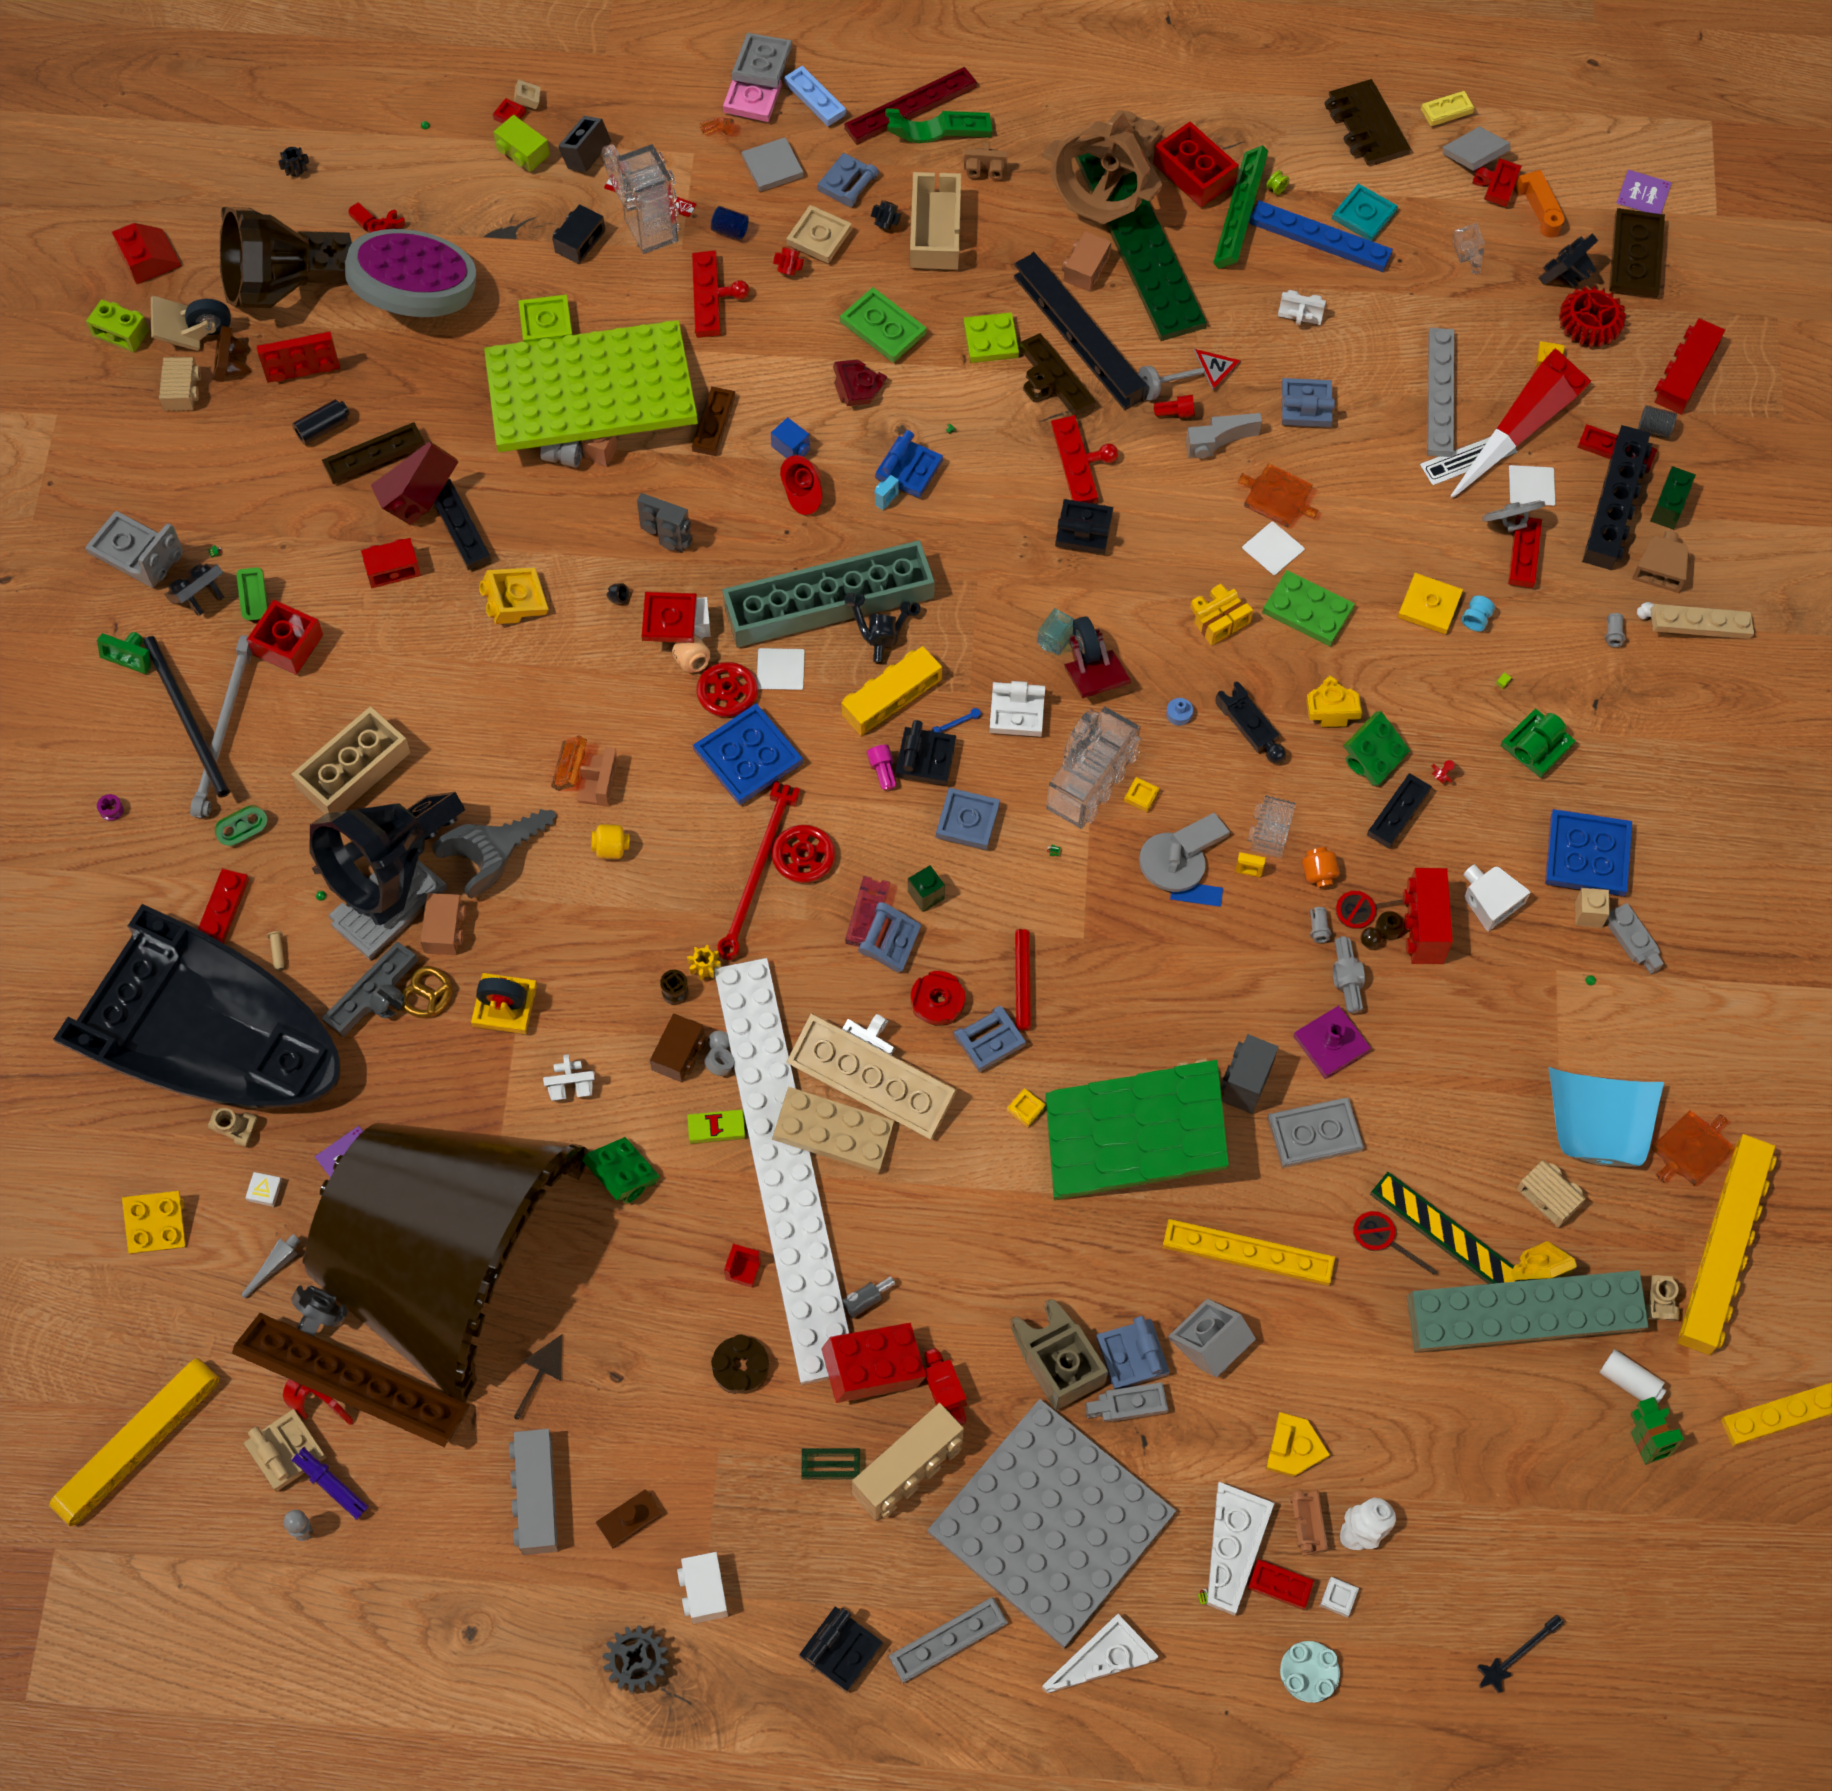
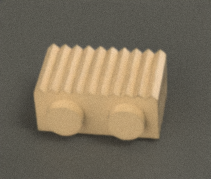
(178, 383)
(1551, 1193)

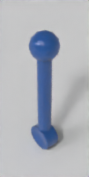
(974, 714)

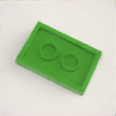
(883, 324)
(1308, 608)

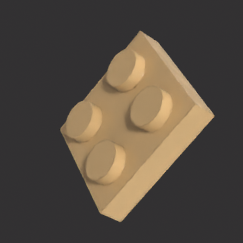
(819, 234)

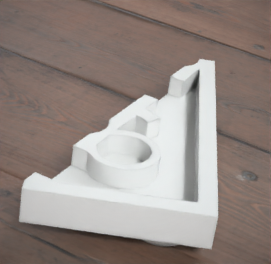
(1107, 1653)

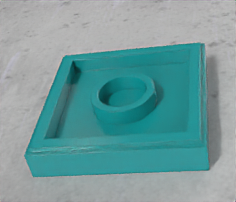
(1364, 212)

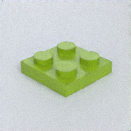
(545, 318)
(991, 337)

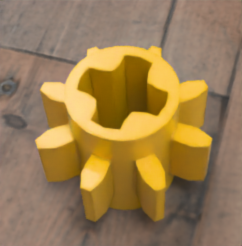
(700, 967)

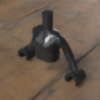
(882, 629)

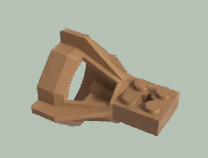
(1123, 149)

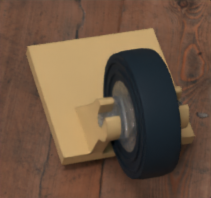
(187, 324)

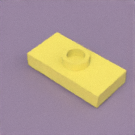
(1447, 108)

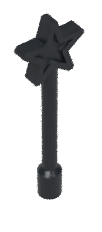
(1496, 1673)

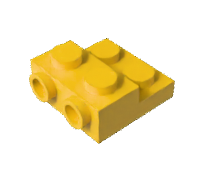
(513, 594)

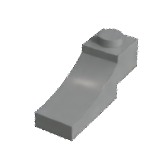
(1203, 440)

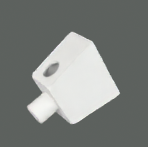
(1493, 895)

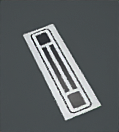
(1444, 468)

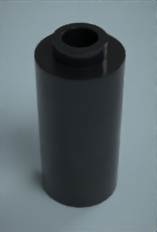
(321, 421)

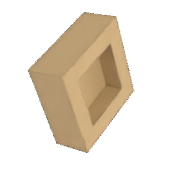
(527, 94)

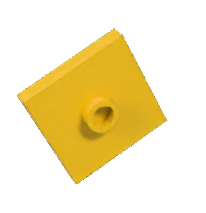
(1430, 603)

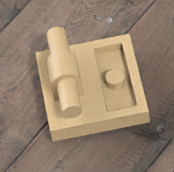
(276, 1447)

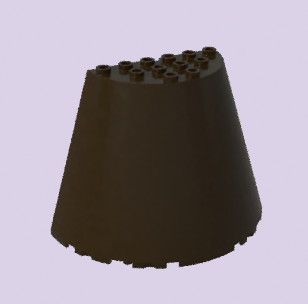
(422, 1232)

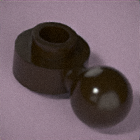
(1372, 937)

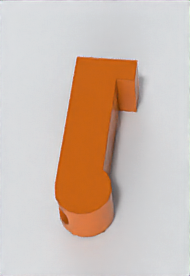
(1542, 201)

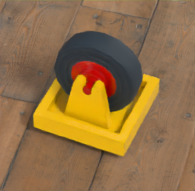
(503, 1003)

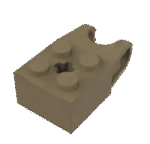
(1058, 1346)

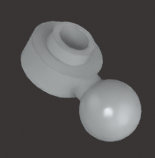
(719, 1060)

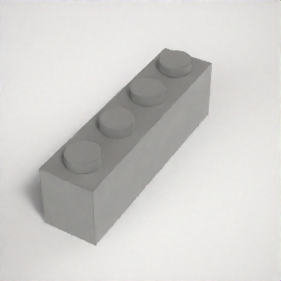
(535, 1492)

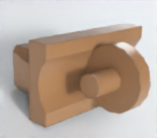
(985, 160)

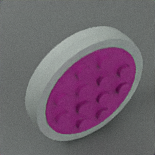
(410, 273)

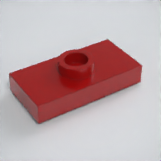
(1281, 1584)

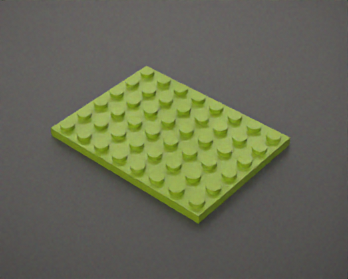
(589, 386)

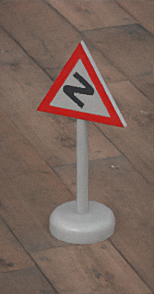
(1213, 365)

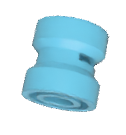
(1479, 610)

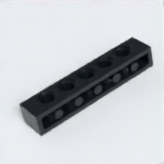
(1598, 550)

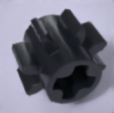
(293, 161)
(886, 214)

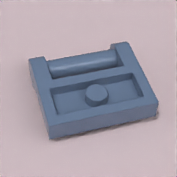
(841, 177)
(897, 941)
(995, 1044)

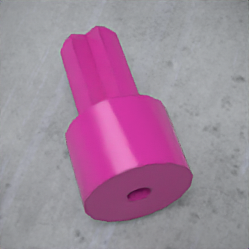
(881, 761)

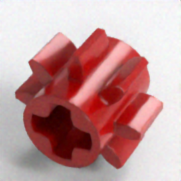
(788, 261)

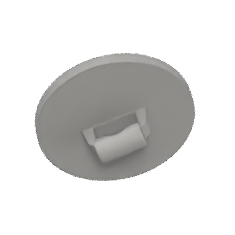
(1514, 509)
(1167, 866)

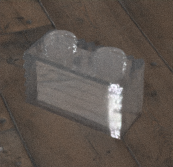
(1272, 827)

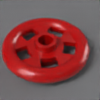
(732, 708)
(802, 833)

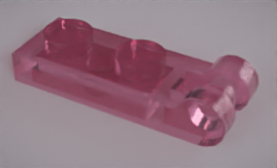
(865, 909)

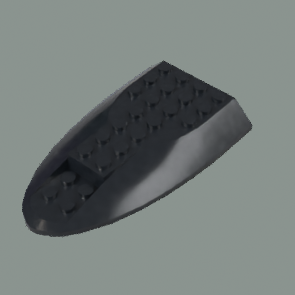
(203, 1022)

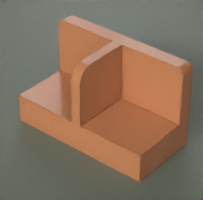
(598, 778)

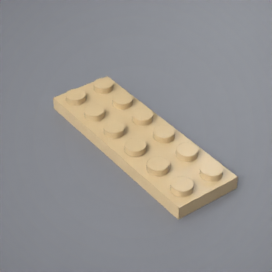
(871, 1076)

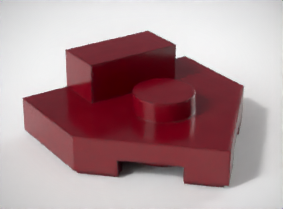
(856, 382)

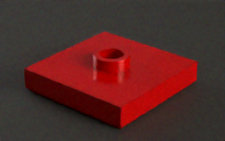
(669, 617)

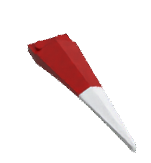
(1546, 393)

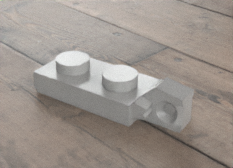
(1634, 938)
(1129, 1403)

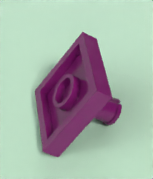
(1331, 1042)

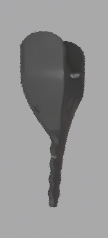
(489, 846)

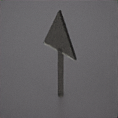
(547, 1361)

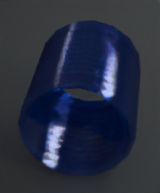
(729, 222)

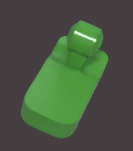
(252, 593)

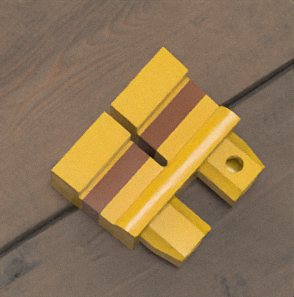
(1221, 615)

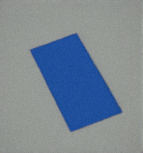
(1200, 894)

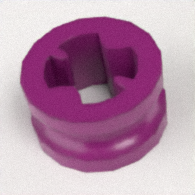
(114, 801)

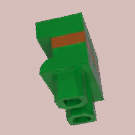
(1652, 1432)

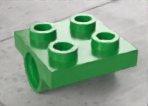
(1539, 741)
(1375, 749)
(621, 1169)

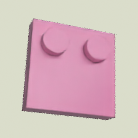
(751, 100)

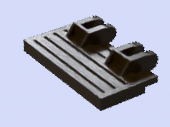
(1368, 123)

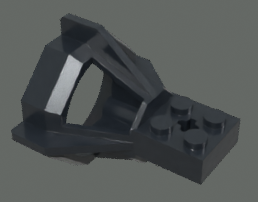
(390, 842)

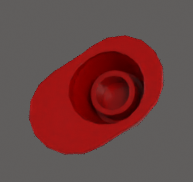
(802, 484)

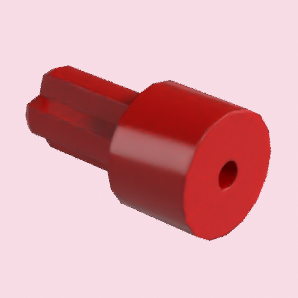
(1183, 407)

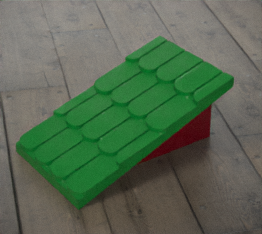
(1136, 1130)

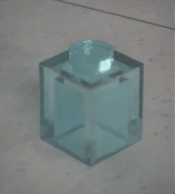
(1055, 632)

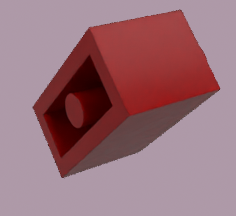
(390, 562)

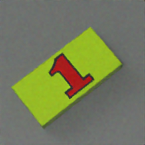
(716, 1126)

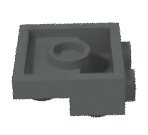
(666, 520)

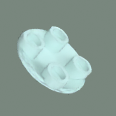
(1310, 1671)

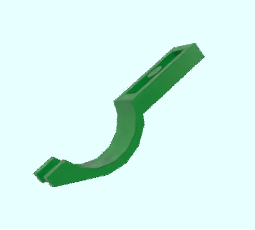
(946, 124)

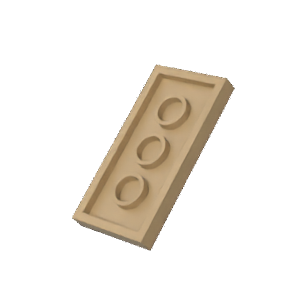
(833, 1130)

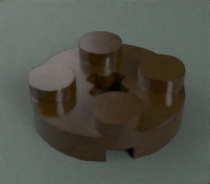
(740, 1381)

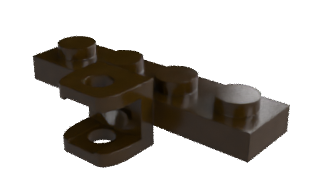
(1053, 375)

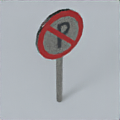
(1358, 910)
(1376, 1232)

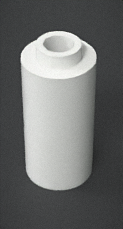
(1632, 1377)

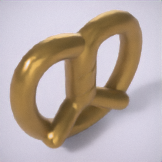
(427, 993)

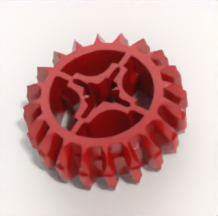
(1588, 322)

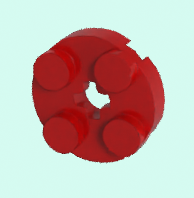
(942, 1012)

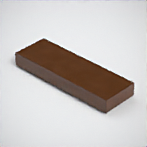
(713, 421)

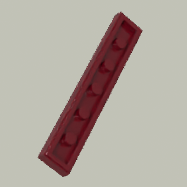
(911, 104)

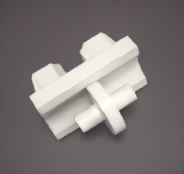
(1301, 307)
(582, 1080)

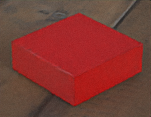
(507, 109)

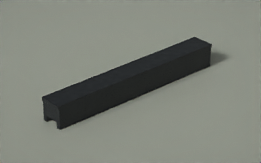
(1080, 331)

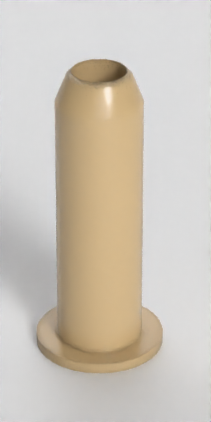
(277, 951)

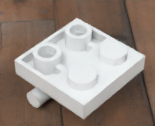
(1017, 708)

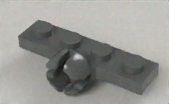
(373, 991)

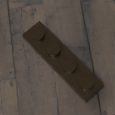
(373, 452)

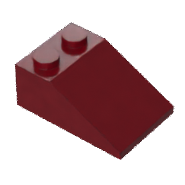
(415, 483)

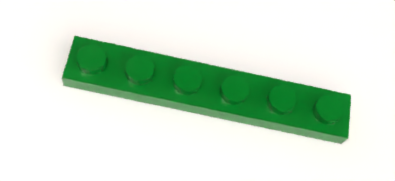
(1240, 207)

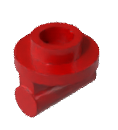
(1441, 774)

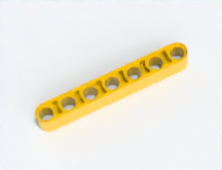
(133, 1442)

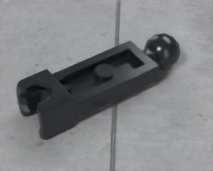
(1251, 723)

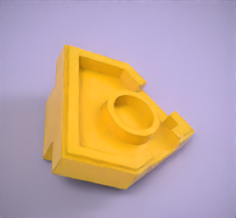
(1333, 704)
(1543, 1262)
(1294, 1446)

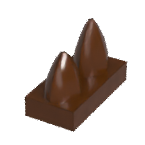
(223, 363)

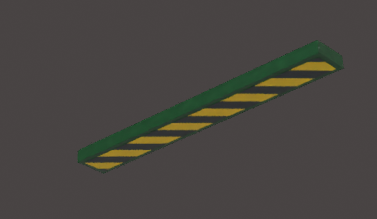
(1442, 1231)

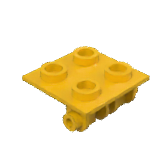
(154, 1221)

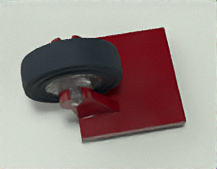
(1093, 667)

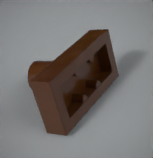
(628, 1518)

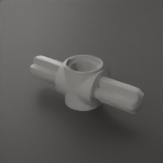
(1348, 975)

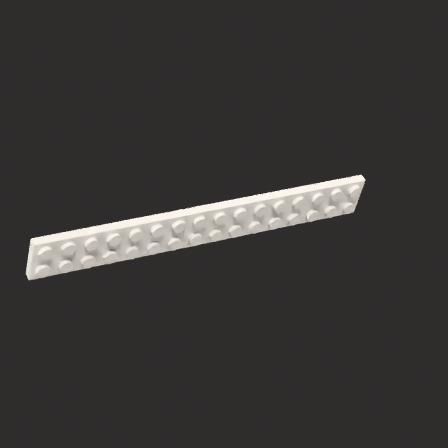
(783, 1171)

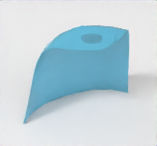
(1604, 1117)

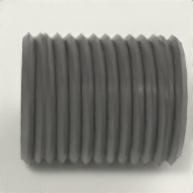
(1657, 421)

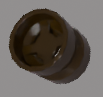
(676, 992)

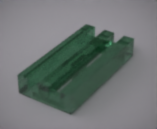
(830, 1452)

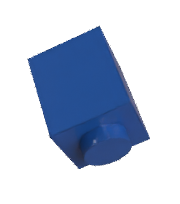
(790, 439)

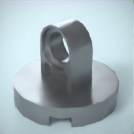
(317, 1308)

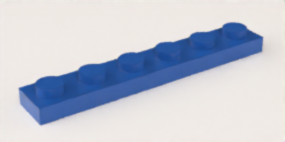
(1320, 236)

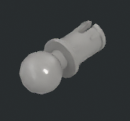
(297, 1525)

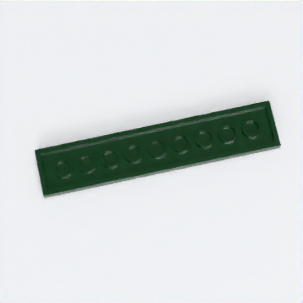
(1148, 258)

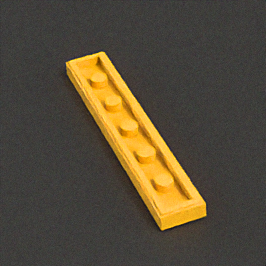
(1248, 1252)

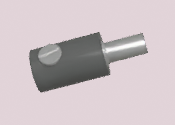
(866, 1297)

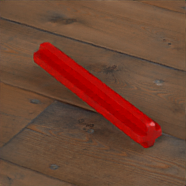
(1023, 984)

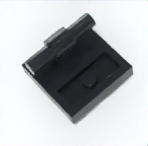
(1084, 526)
(925, 755)
(841, 1649)

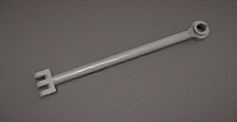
(200, 806)

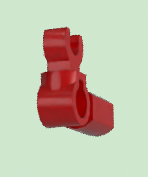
(370, 223)

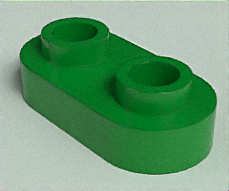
(240, 825)

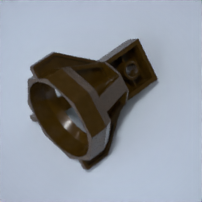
(269, 260)

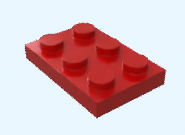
(298, 357)

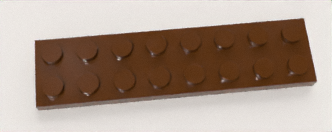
(351, 1379)

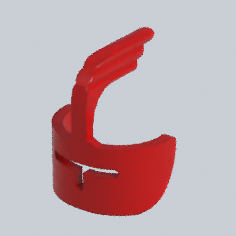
(295, 1395)

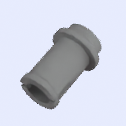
(1615, 635)
(1320, 931)

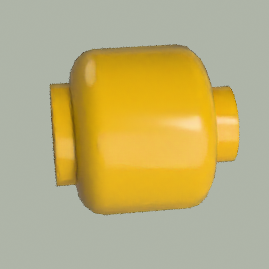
(609, 841)

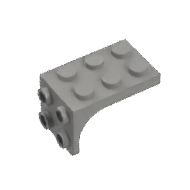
(136, 548)

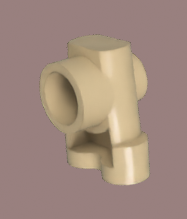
(239, 1128)
(1664, 1306)

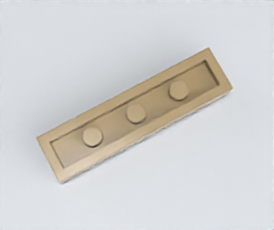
(1701, 621)

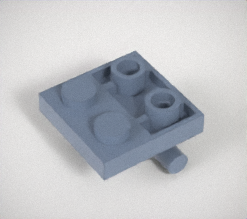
(1306, 402)
(1132, 1354)

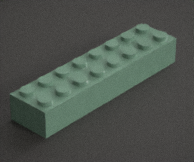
(817, 593)
(1527, 1311)

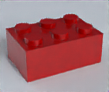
(1195, 164)
(1428, 916)
(873, 1362)

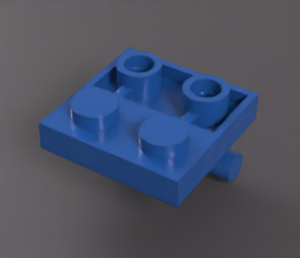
(910, 464)

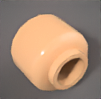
(691, 656)

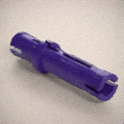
(329, 1482)

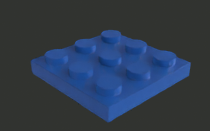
(748, 754)
(1588, 852)

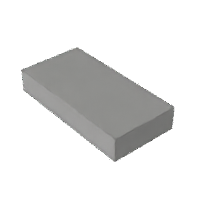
(1200, 835)

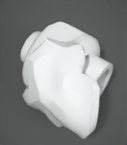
(1367, 1524)

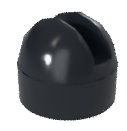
(618, 593)

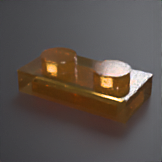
(569, 763)

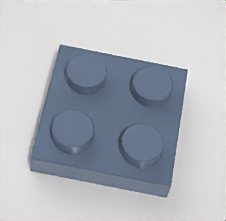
(967, 818)

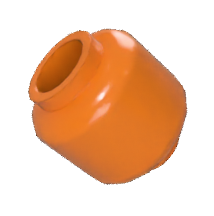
(1320, 867)

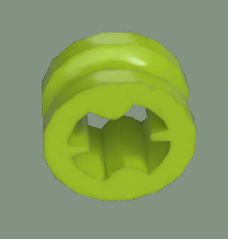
(1277, 182)

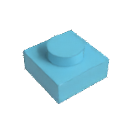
(886, 492)

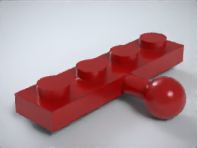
(707, 293)
(1076, 461)

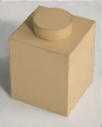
(1592, 907)

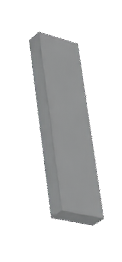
(947, 1640)

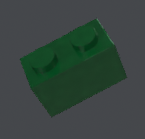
(1672, 497)

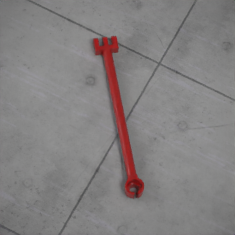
(781, 799)

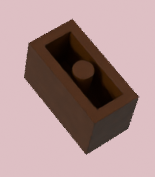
(678, 1048)

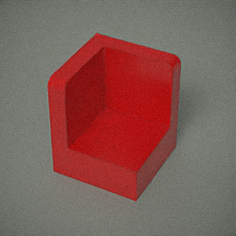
(742, 1265)

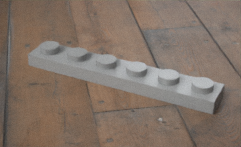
(1440, 392)

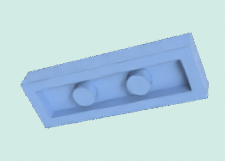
(815, 95)

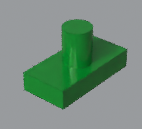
(126, 652)

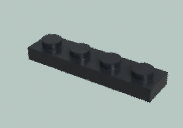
(461, 527)

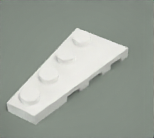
(1236, 1540)

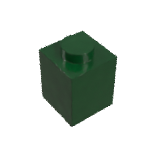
(926, 888)

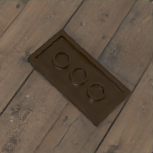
(1637, 252)

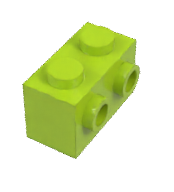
(521, 143)
(117, 325)

